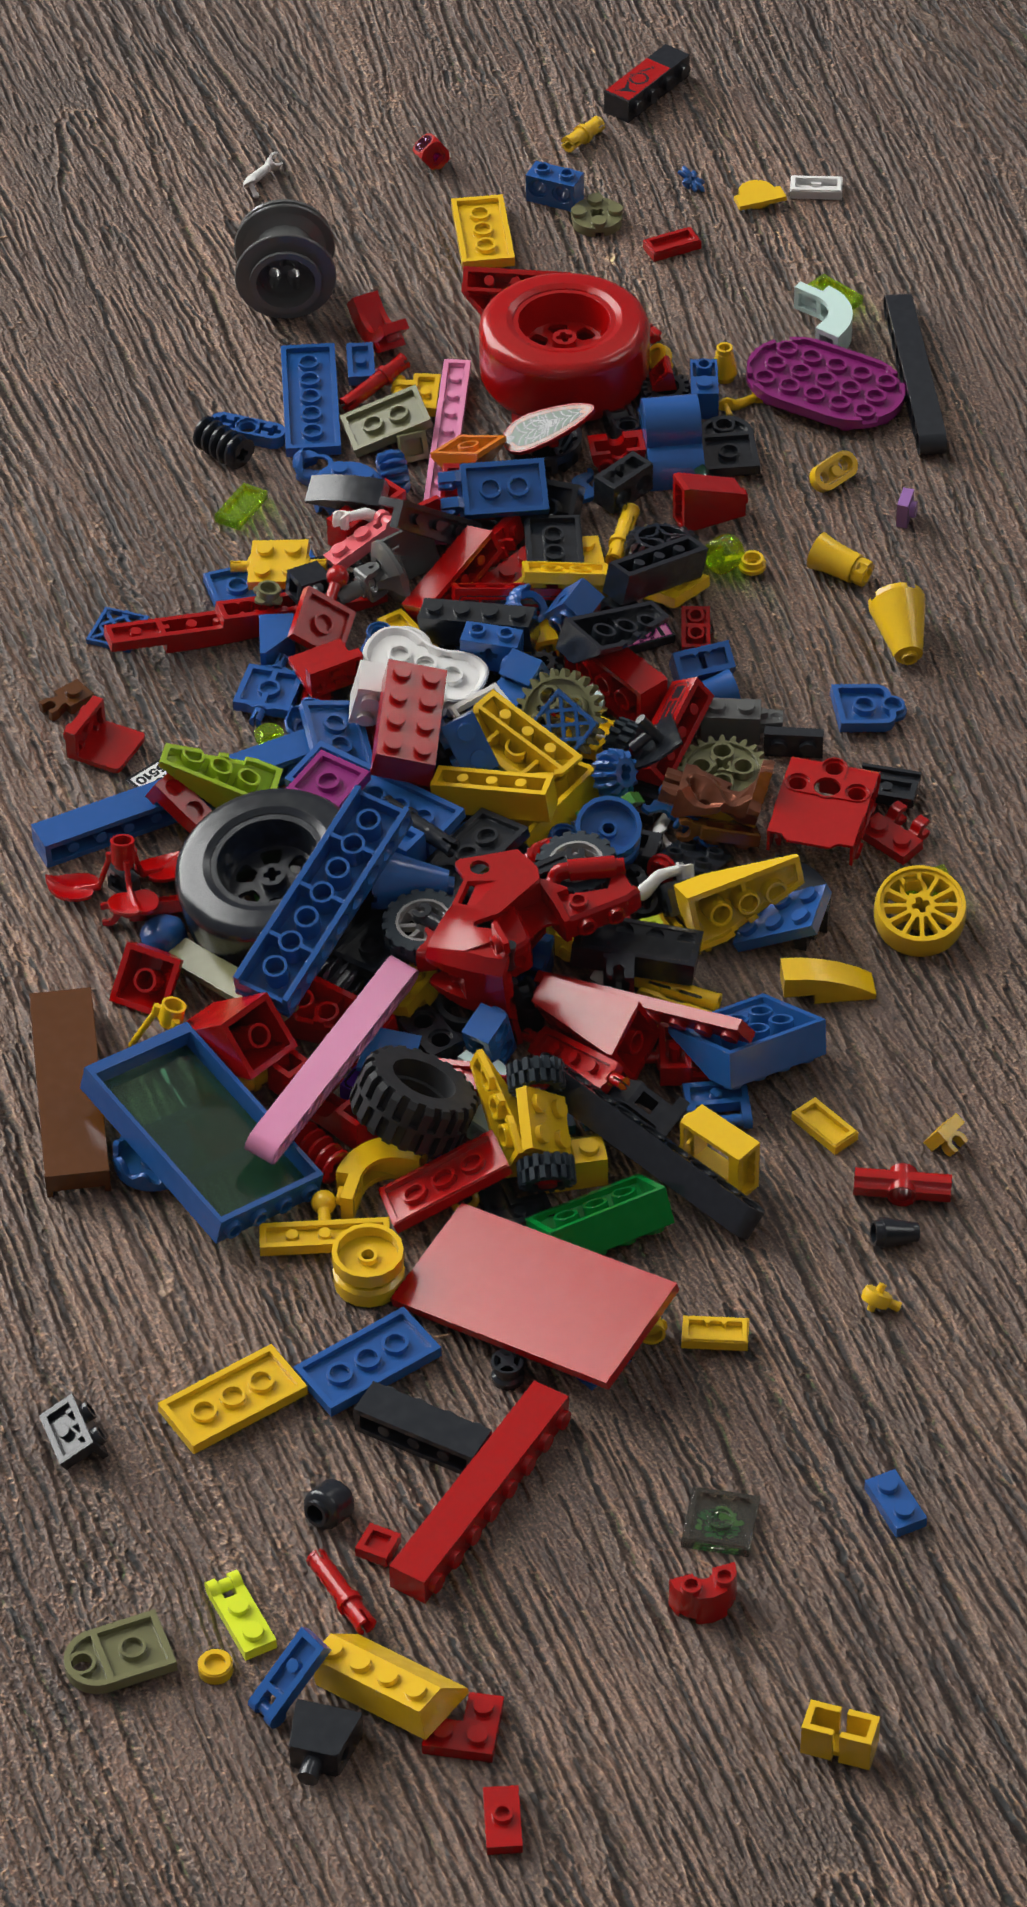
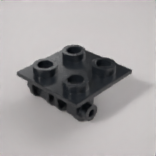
(704, 858)

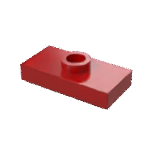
(502, 1820)

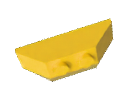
(521, 741)

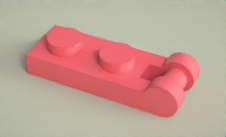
(359, 543)

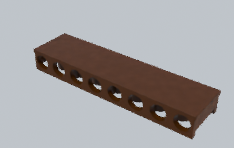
(69, 1121)

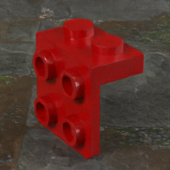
(98, 741)

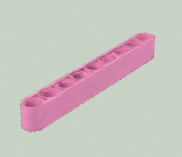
(331, 1060)

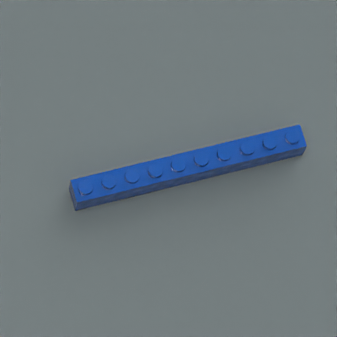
(131, 813)

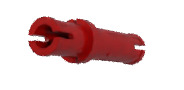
(383, 376)
(348, 1600)

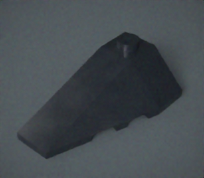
(608, 630)

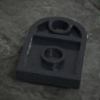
(731, 449)

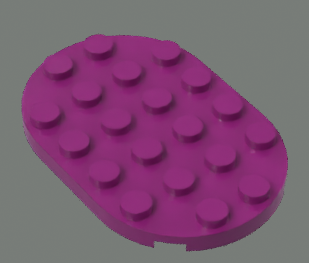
(825, 383)

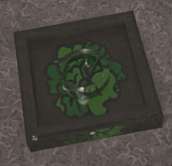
(720, 1521)

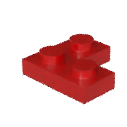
(474, 1736)

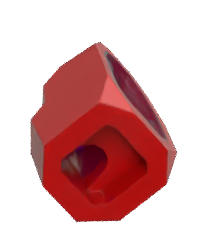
(431, 151)

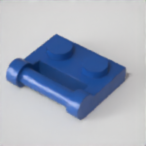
(720, 1100)

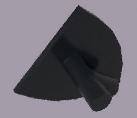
(655, 741)

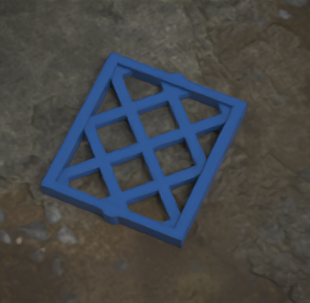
(124, 615)
(576, 708)

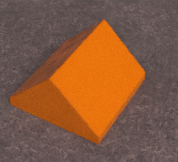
(469, 449)

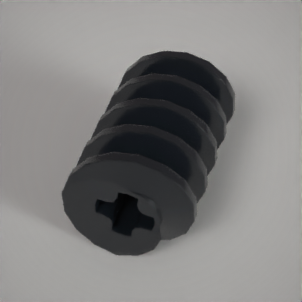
(223, 442)

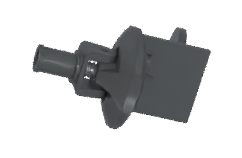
(391, 567)

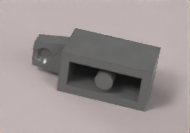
(738, 718)

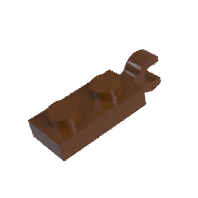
(718, 831)

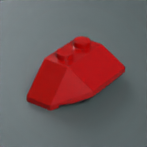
(484, 283)

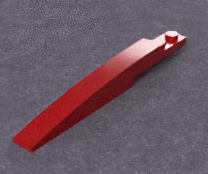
(228, 623)

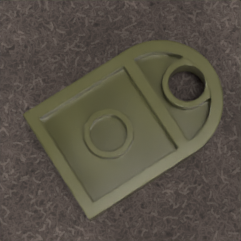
(120, 1654)

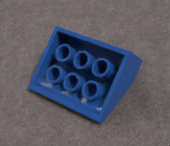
(781, 1040)

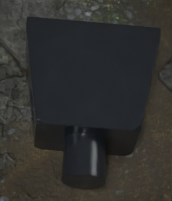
(322, 1739)

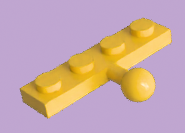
(309, 1236)

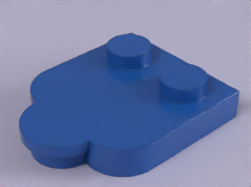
(866, 707)

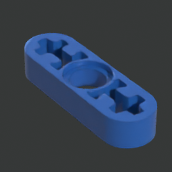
(265, 433)

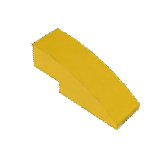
(825, 980)

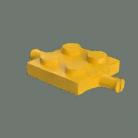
(272, 559)

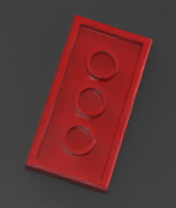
(445, 1181)

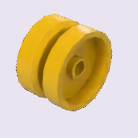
(367, 1264)

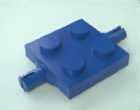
(267, 690)

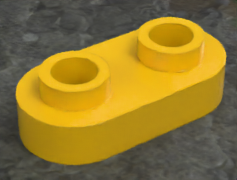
(831, 471)

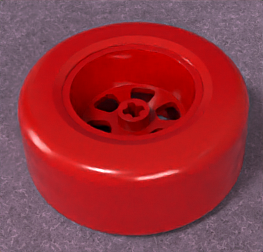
(564, 344)

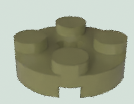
(597, 215)

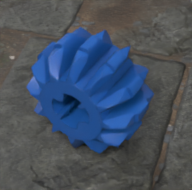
(393, 466)
(614, 772)

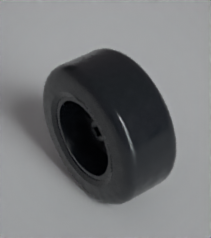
(234, 842)

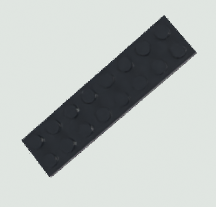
(478, 836)

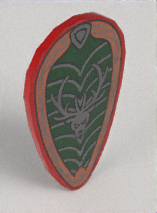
(545, 427)

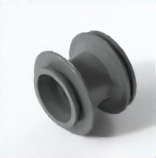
(299, 245)

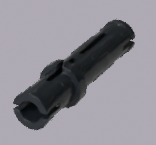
(433, 834)

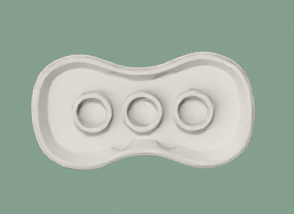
(465, 670)

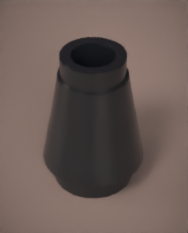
(893, 1232)

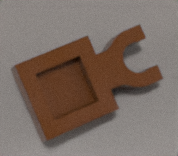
(66, 698)

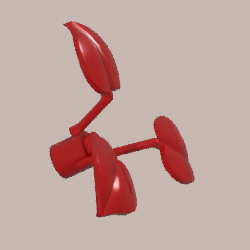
(123, 854)

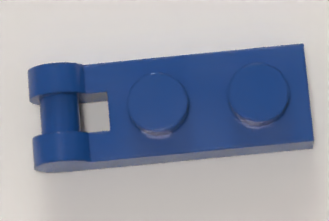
(288, 1676)

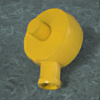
(879, 1298)

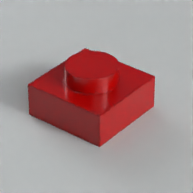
(378, 1544)

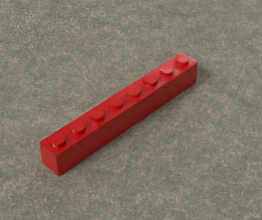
(479, 1492)

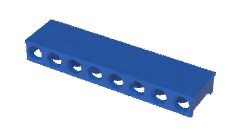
(322, 900)

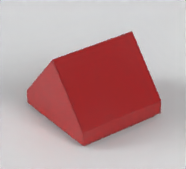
(662, 376)

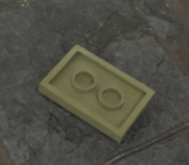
(380, 421)

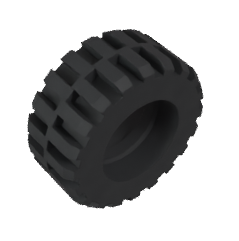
(413, 1100)

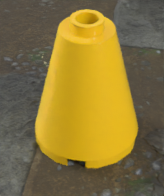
(901, 620)

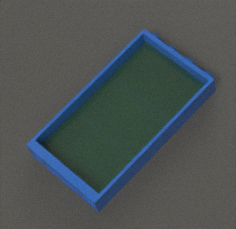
(191, 1129)

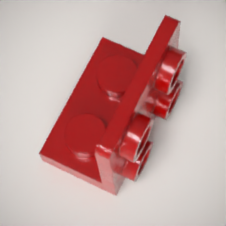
(326, 667)

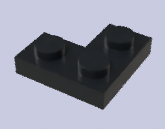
(500, 1201)

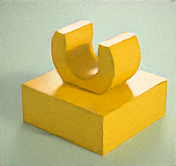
(945, 1134)

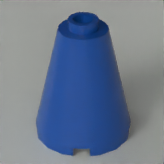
(406, 874)

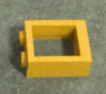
(706, 1127)

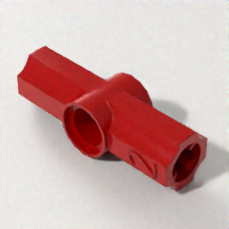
(902, 1184)

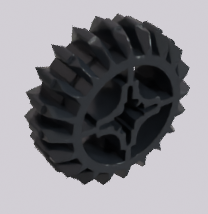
(653, 535)

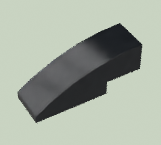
(349, 490)

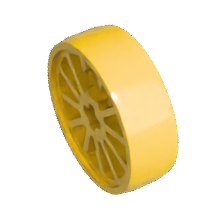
(920, 910)

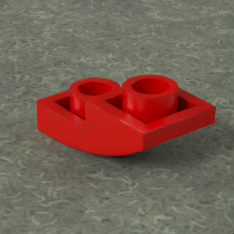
(695, 626)

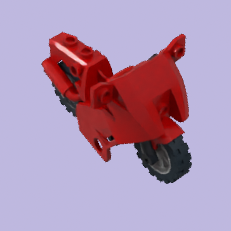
(491, 939)

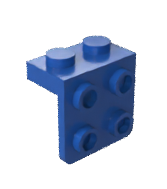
(467, 743)

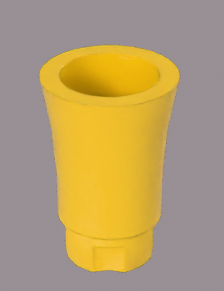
(839, 561)

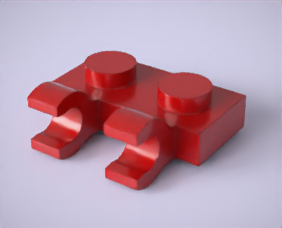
(893, 840)

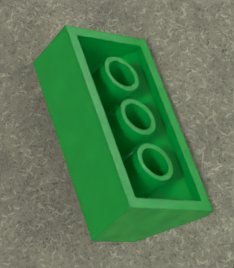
(608, 1215)

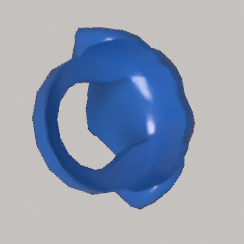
(304, 459)
(523, 592)

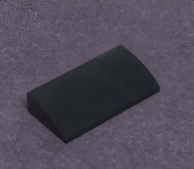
(660, 950)

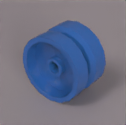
(615, 821)

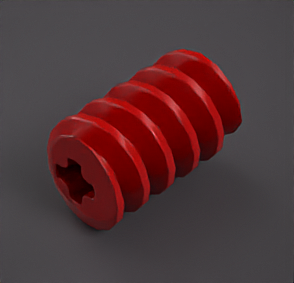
(321, 1150)

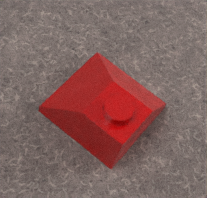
(145, 977)

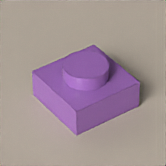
(906, 508)

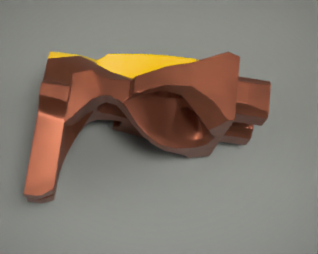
(710, 797)

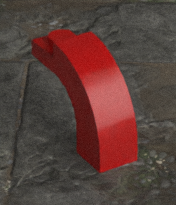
(374, 324)

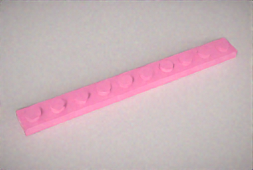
(449, 416)

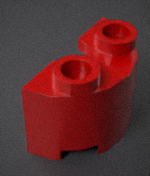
(608, 451)
(706, 1598)

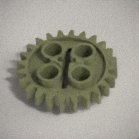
(574, 687)
(726, 760)

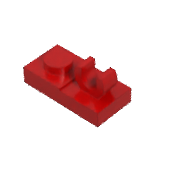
(509, 534)

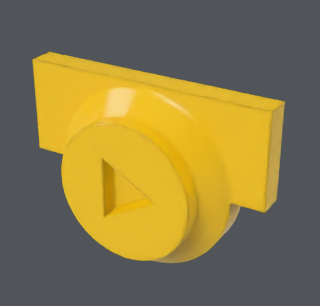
(758, 195)

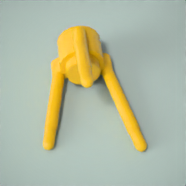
(169, 1013)

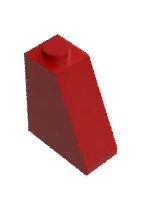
(706, 500)

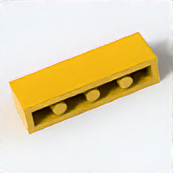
(502, 792)

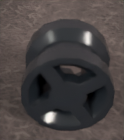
(507, 1370)

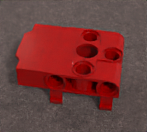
(822, 820)

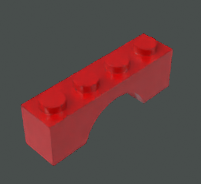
(333, 1115)

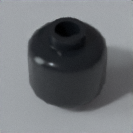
(328, 1504)

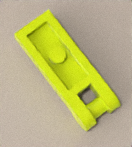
(241, 1615)

